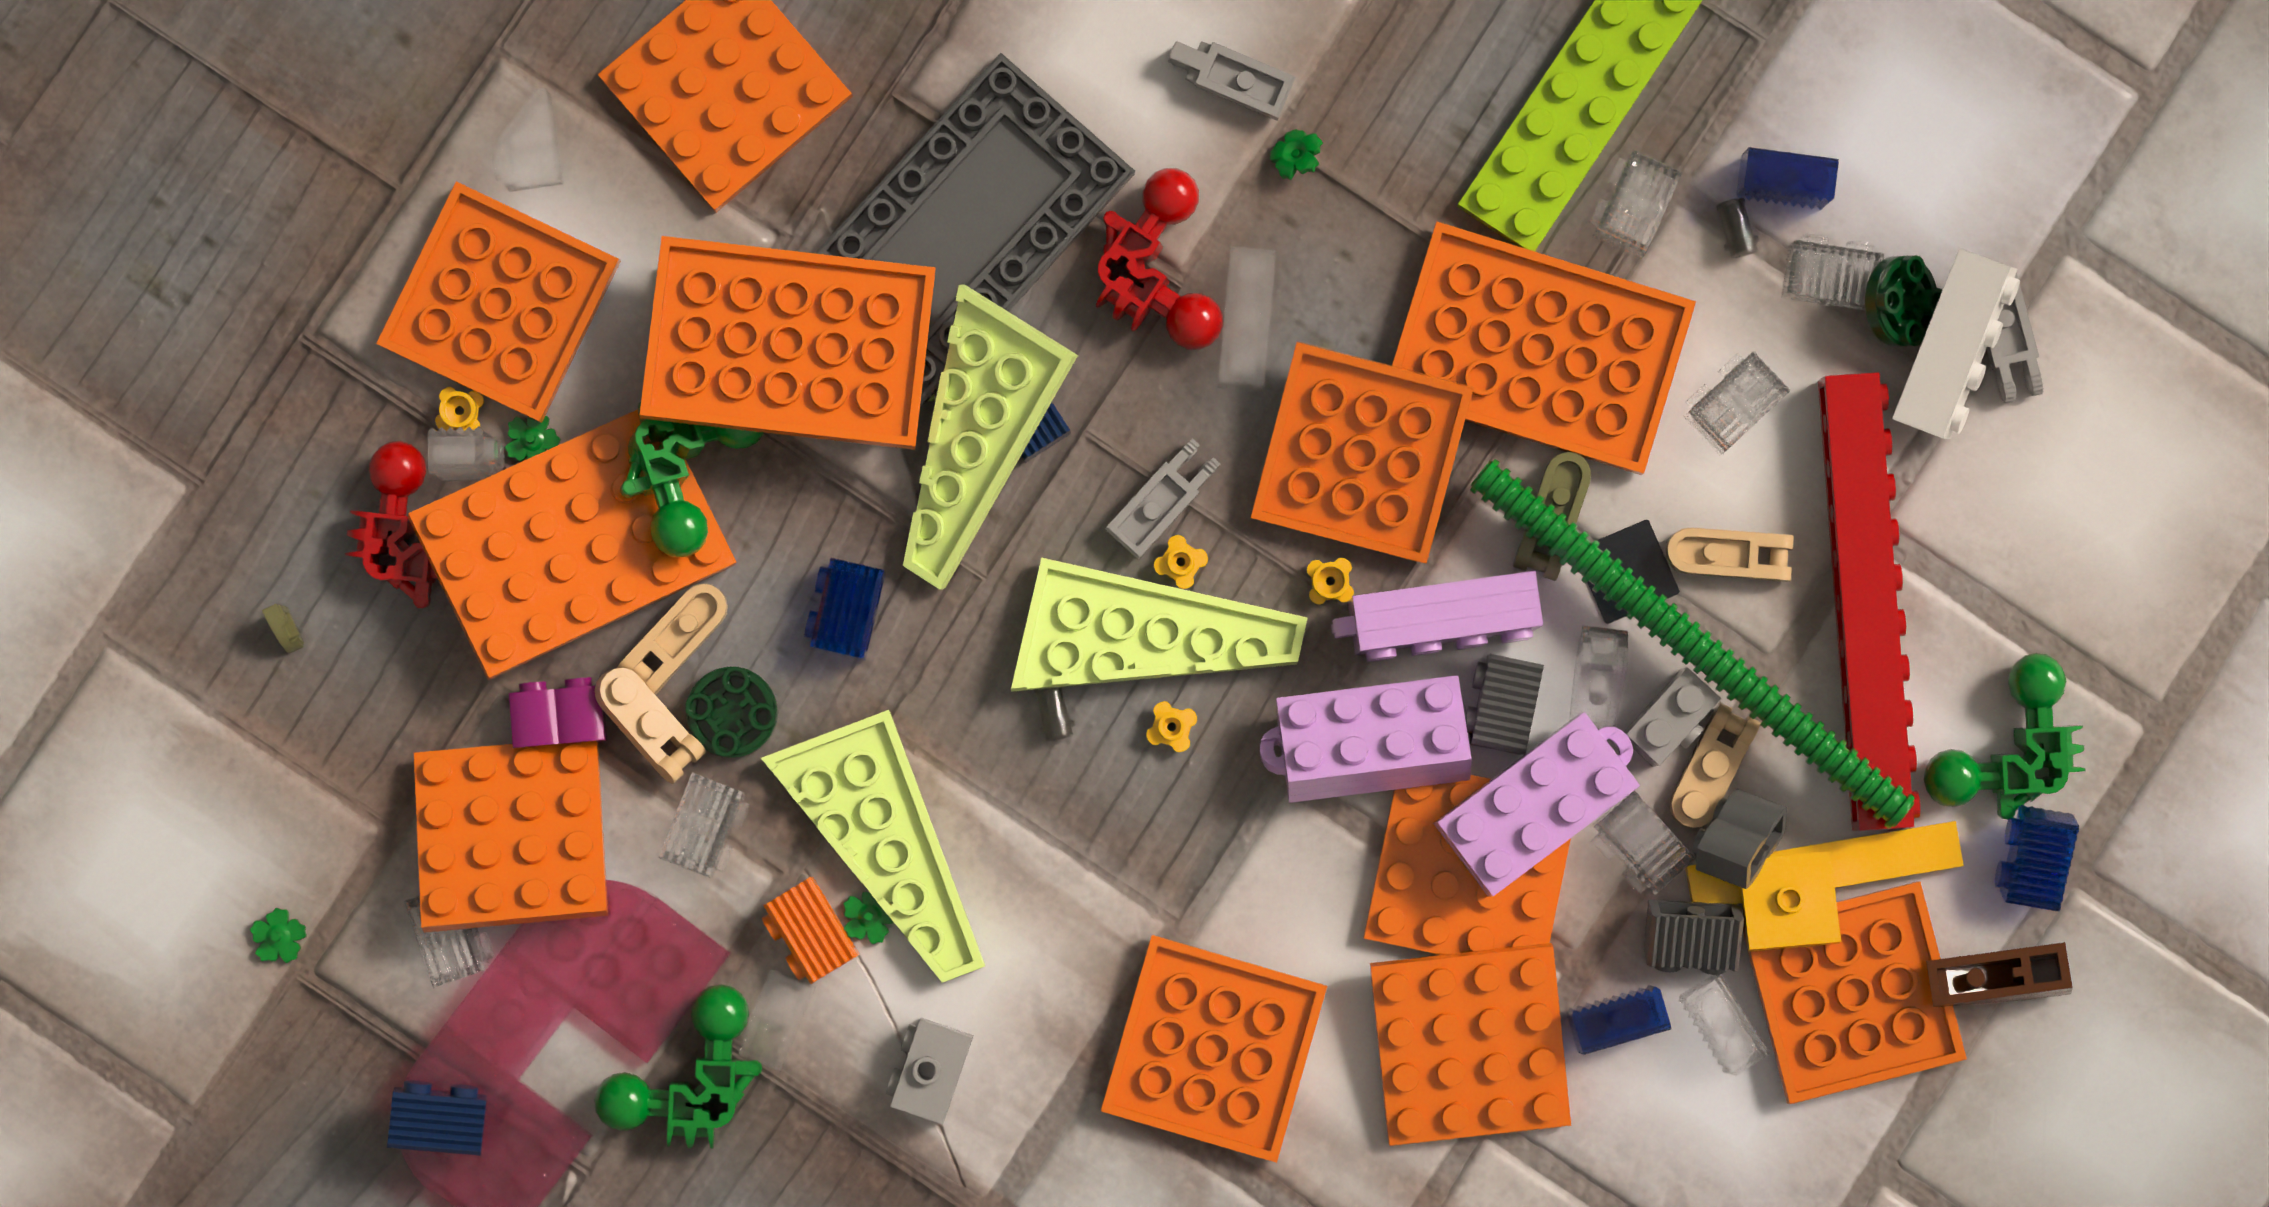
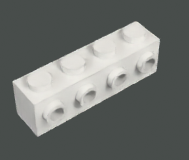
(1956, 343)

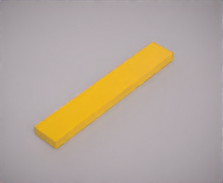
(1857, 860)

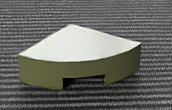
(283, 627)

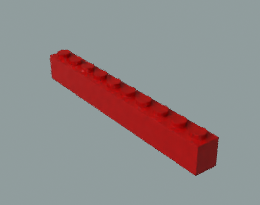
(1867, 583)

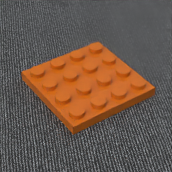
(725, 91)
(498, 302)
(1361, 452)
(509, 835)
(1430, 898)
(1859, 1005)
(1470, 1044)
(1214, 1048)

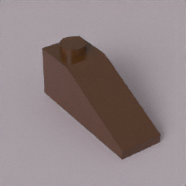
(2000, 976)

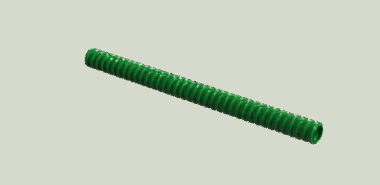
(1692, 644)

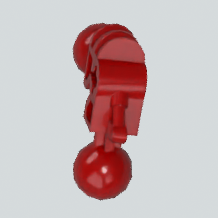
(1191, 319)
(396, 472)

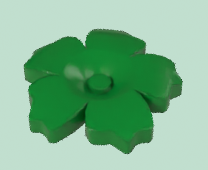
(1296, 153)
(530, 438)
(867, 919)
(278, 936)

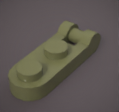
(1564, 487)

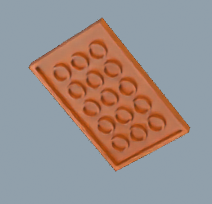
(787, 342)
(1546, 345)
(557, 548)

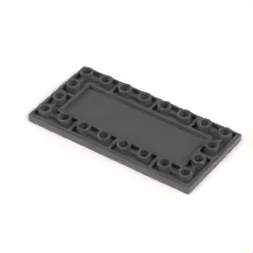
(985, 199)

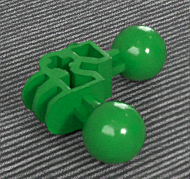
(677, 525)
(1955, 777)
(626, 1101)

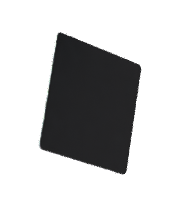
(1641, 552)

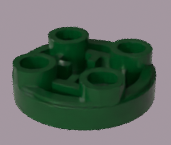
(1901, 300)
(732, 712)

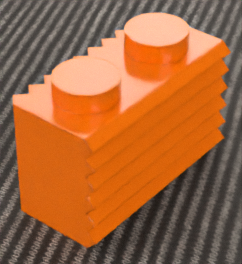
(809, 930)

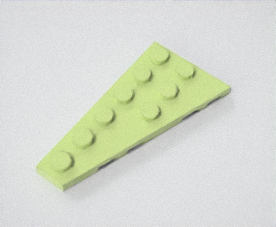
(984, 414)
(1119, 628)
(874, 816)

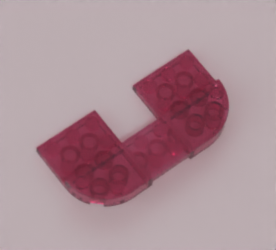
(620, 970)

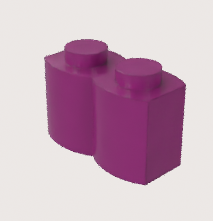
(556, 714)

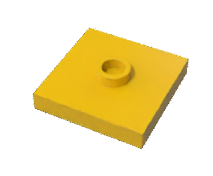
(1792, 903)

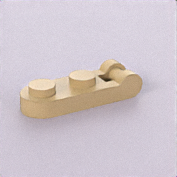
(1729, 553)
(678, 634)
(646, 722)
(1711, 767)

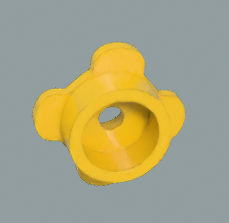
(450, 401)
(1321, 571)
(1181, 574)
(1179, 737)

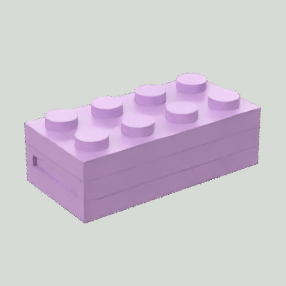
(1442, 614)
(1370, 739)
(1539, 802)

